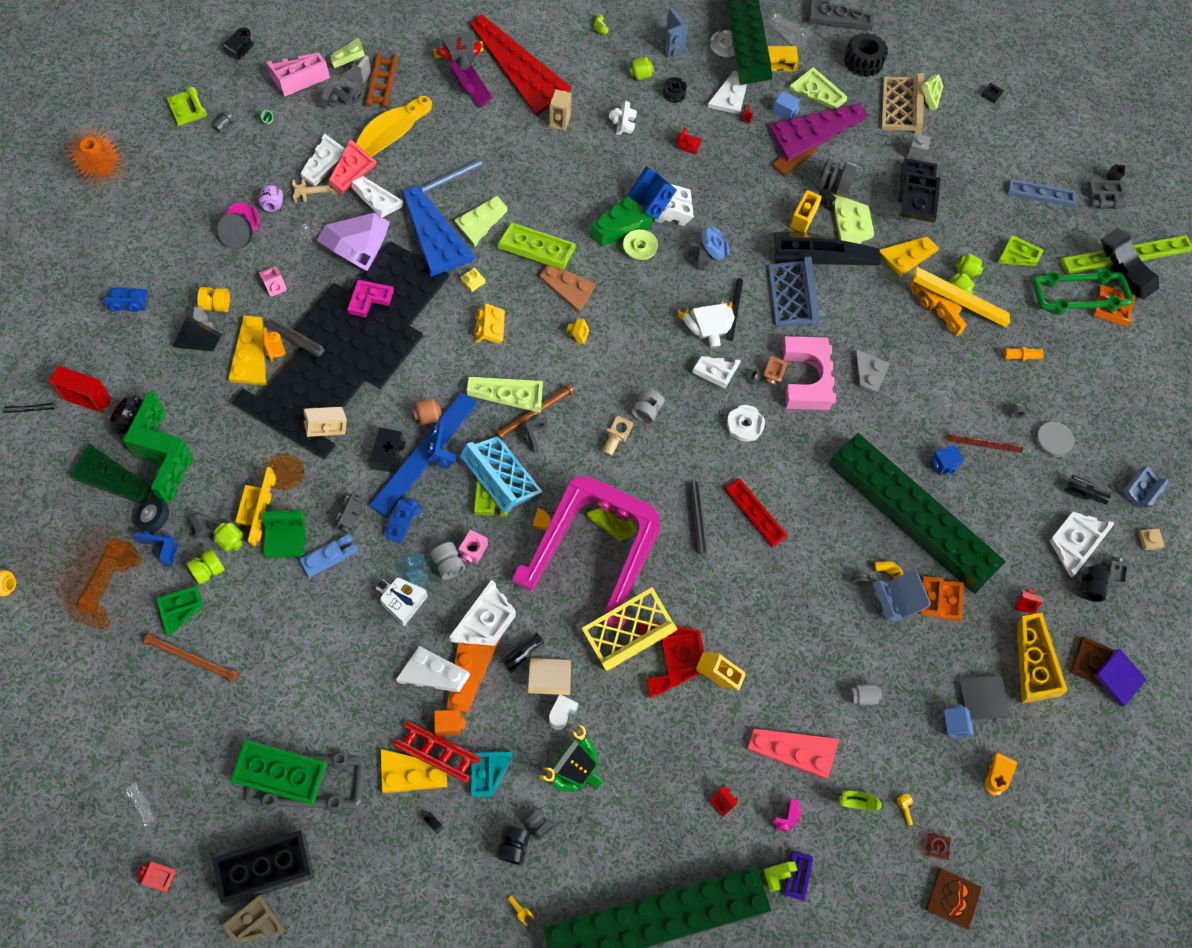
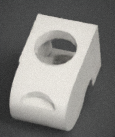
(560, 711)

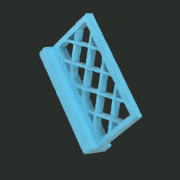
(491, 478)

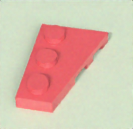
(352, 165)

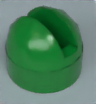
(269, 117)

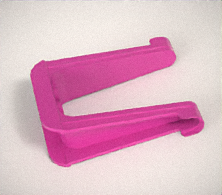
(591, 491)

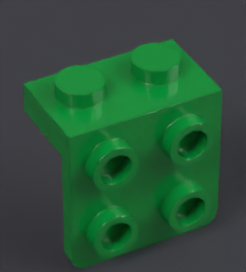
(284, 533)

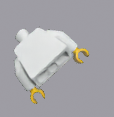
(709, 321)

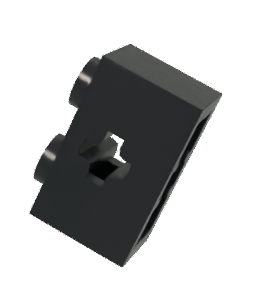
(386, 450)

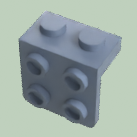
(676, 34)
(901, 596)

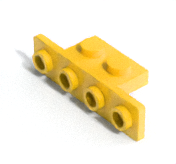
(253, 504)

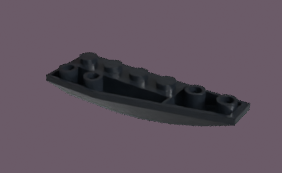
(822, 250)

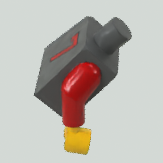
(459, 48)

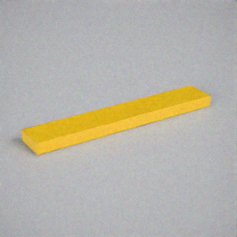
(961, 297)

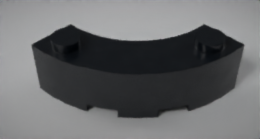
(1126, 261)

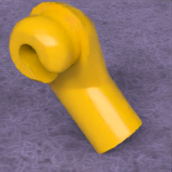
(889, 567)

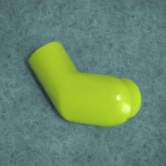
(599, 26)

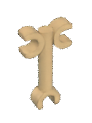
(301, 190)

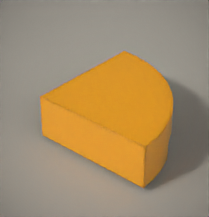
(541, 520)

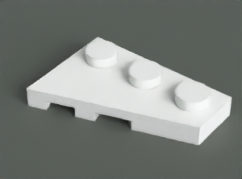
(376, 197)
(433, 671)

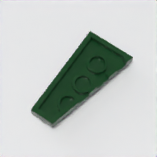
(107, 475)

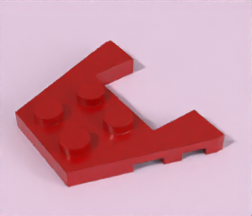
(681, 655)

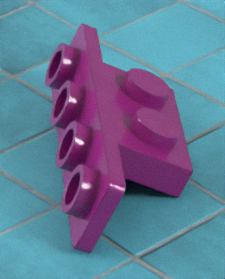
(472, 83)

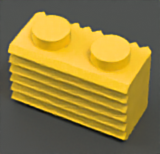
(805, 211)
(721, 671)

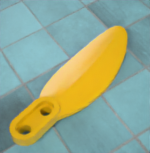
(392, 125)

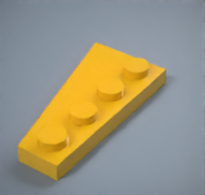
(249, 356)

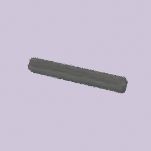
(295, 337)
(699, 519)

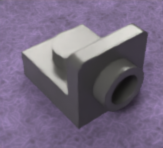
(1118, 571)

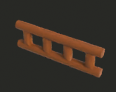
(373, 85)

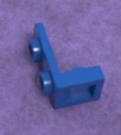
(166, 552)

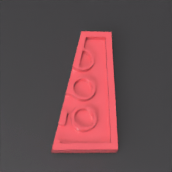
(799, 751)

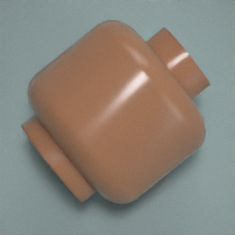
(427, 411)

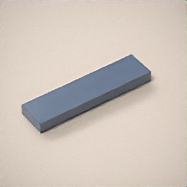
(1041, 193)

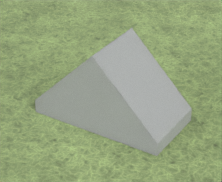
(358, 69)

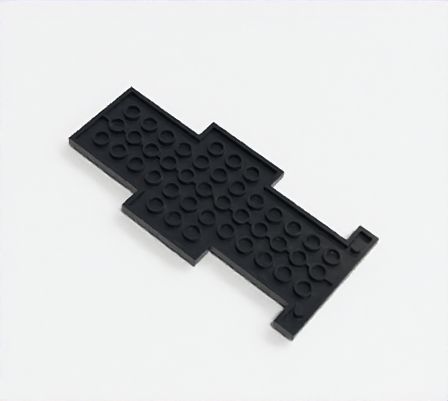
(353, 347)

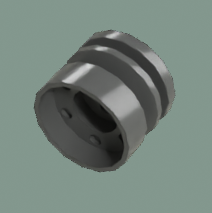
(838, 175)

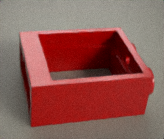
(80, 389)

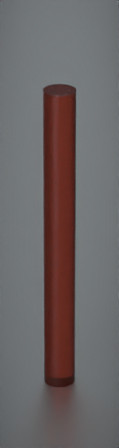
(985, 443)

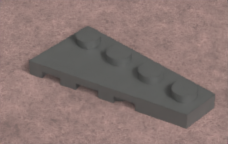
(830, 14)

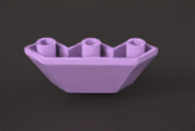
(356, 238)

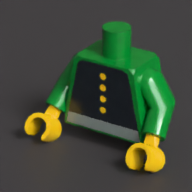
(575, 766)

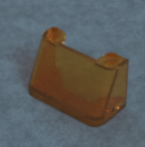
(115, 556)

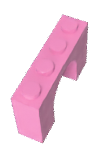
(816, 352)

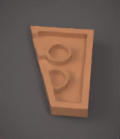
(568, 285)

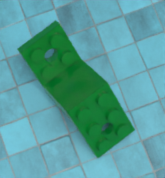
(157, 447)

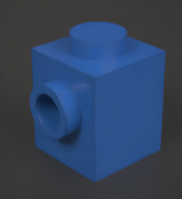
(947, 460)

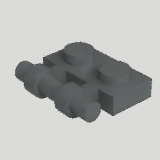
(1107, 189)

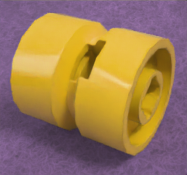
(213, 299)

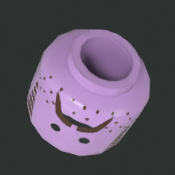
(271, 198)

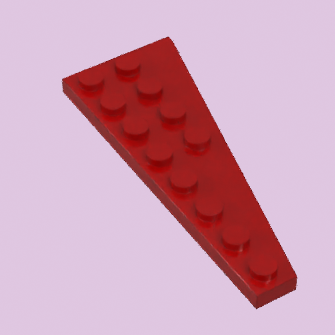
(526, 72)

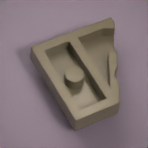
(253, 923)

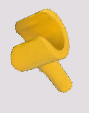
(904, 801)
(522, 912)

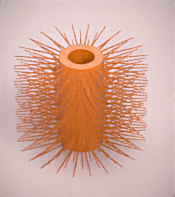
(95, 156)

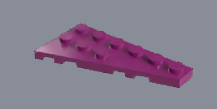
(804, 132)

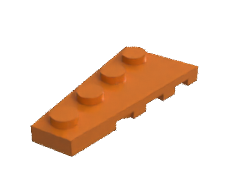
(475, 660)

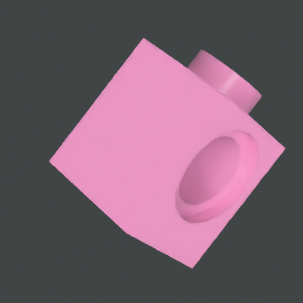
(470, 540)

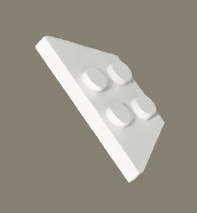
(1078, 539)
(485, 619)

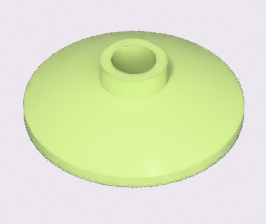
(643, 239)

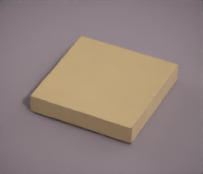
(549, 676)

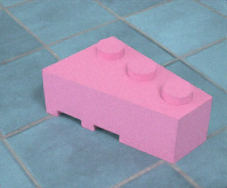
(298, 73)

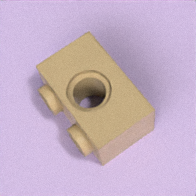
(560, 109)

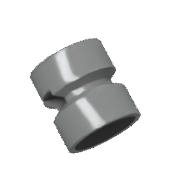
(648, 406)
(447, 560)

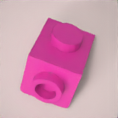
(793, 813)

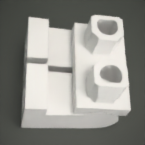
(678, 208)

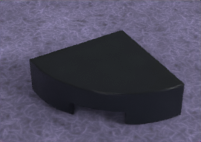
(433, 823)

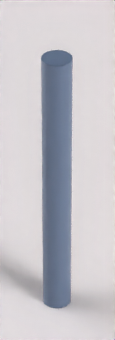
(451, 176)

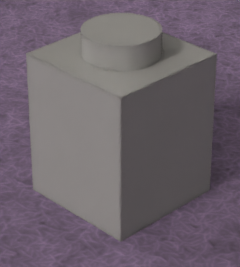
(918, 147)

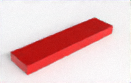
(756, 513)

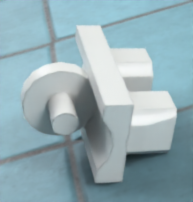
(621, 118)

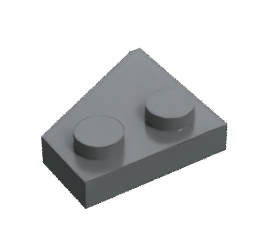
(870, 371)

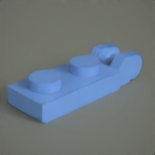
(328, 556)

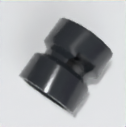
(1094, 584)
(513, 845)

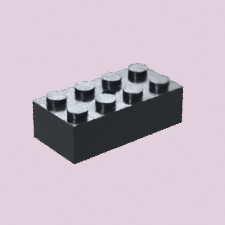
(241, 875)

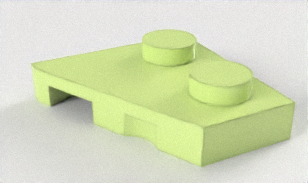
(348, 53)
(932, 91)

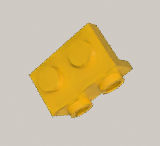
(489, 324)

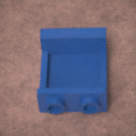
(652, 192)

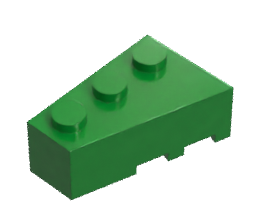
(619, 222)

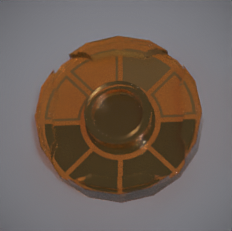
(287, 478)

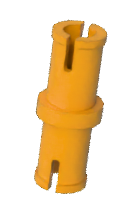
(1023, 353)

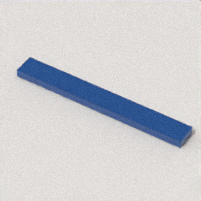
(417, 461)

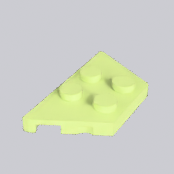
(852, 220)

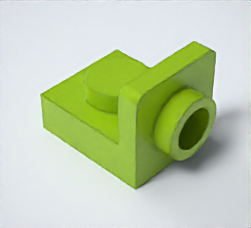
(777, 873)

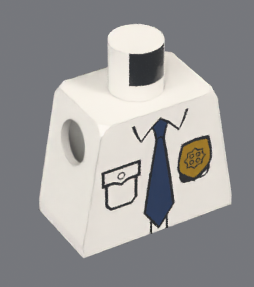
(401, 598)

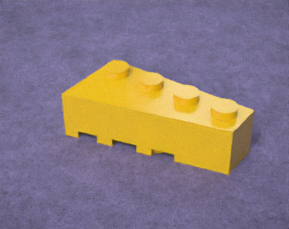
(1038, 662)

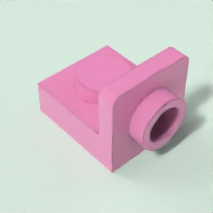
(273, 281)

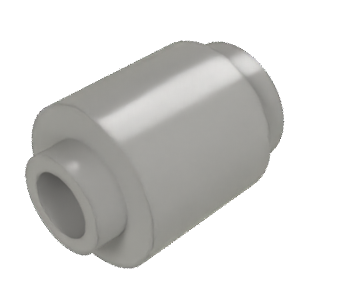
(865, 694)

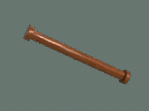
(529, 415)
(151, 640)

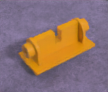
(273, 344)

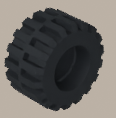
(865, 54)

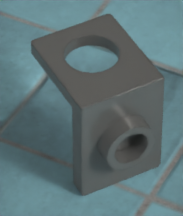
(529, 428)

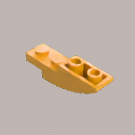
(945, 308)

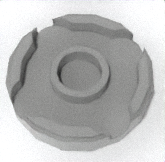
(1055, 439)

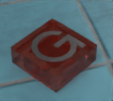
(938, 846)

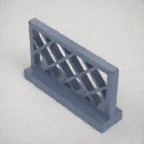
(809, 293)

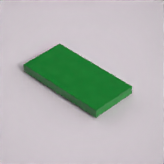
(278, 772)

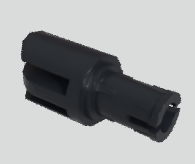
(1088, 491)
(521, 652)

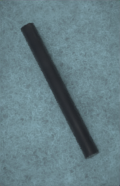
(735, 307)

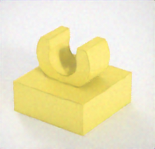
(472, 279)

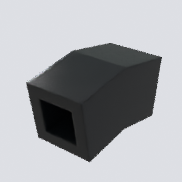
(1116, 172)

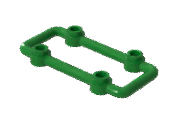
(1102, 277)

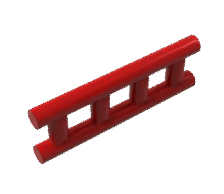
(432, 739)

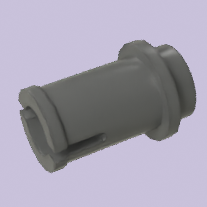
(223, 121)

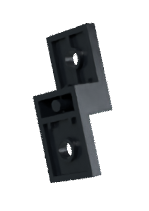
(919, 190)

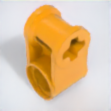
(1002, 772)

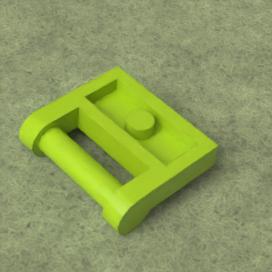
(181, 109)

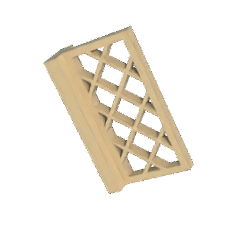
(917, 107)

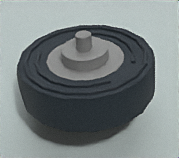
(151, 515)

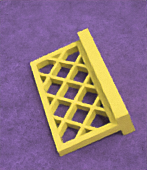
(638, 645)

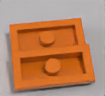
(1122, 315)
(945, 598)

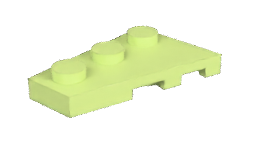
(819, 89)

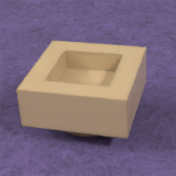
(1151, 539)

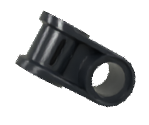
(238, 44)

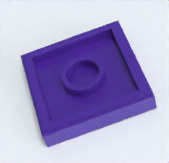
(1120, 677)

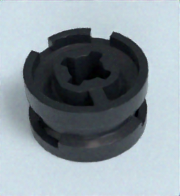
(674, 89)

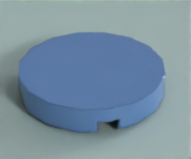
(714, 243)

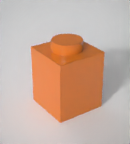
(449, 722)

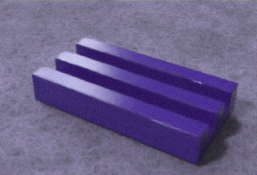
(793, 894)

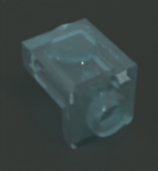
(416, 570)

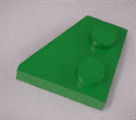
(179, 608)

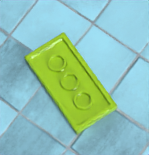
(537, 246)

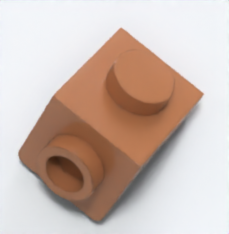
(775, 370)

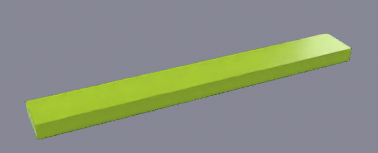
(1145, 251)

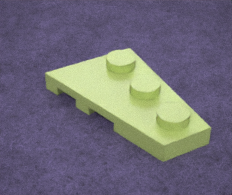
(479, 220)

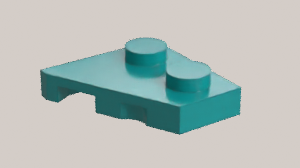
(489, 773)

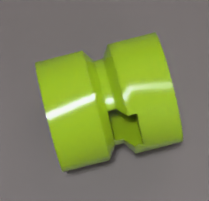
(205, 566)

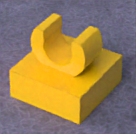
(579, 330)

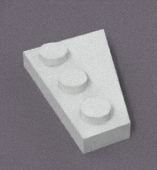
(729, 96)
(323, 161)

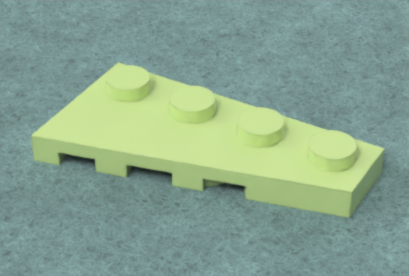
(511, 392)

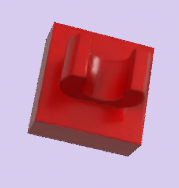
(1028, 601)
(723, 801)

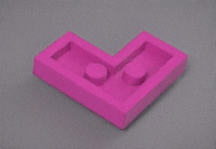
(368, 292)

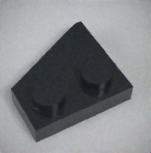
(197, 336)

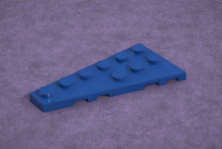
(435, 236)

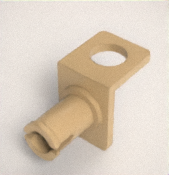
(615, 436)

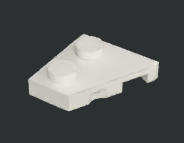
(716, 370)

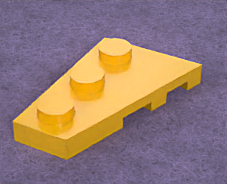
(908, 255)
(408, 773)

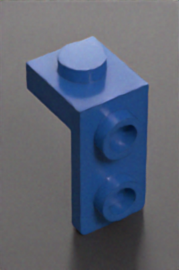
(435, 455)
(401, 519)

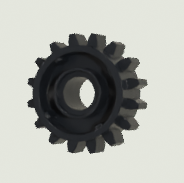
(124, 414)

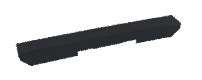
(28, 410)

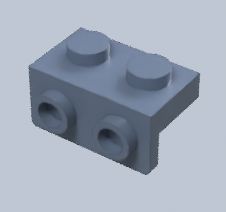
(1144, 488)

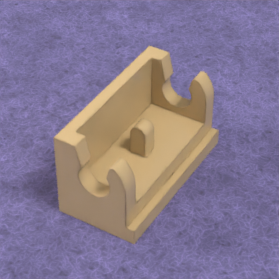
(325, 421)

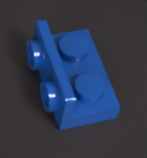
(126, 299)

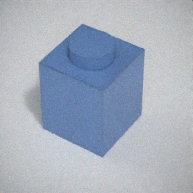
(786, 106)
(958, 721)

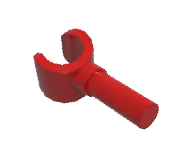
(747, 115)

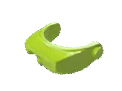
(870, 802)

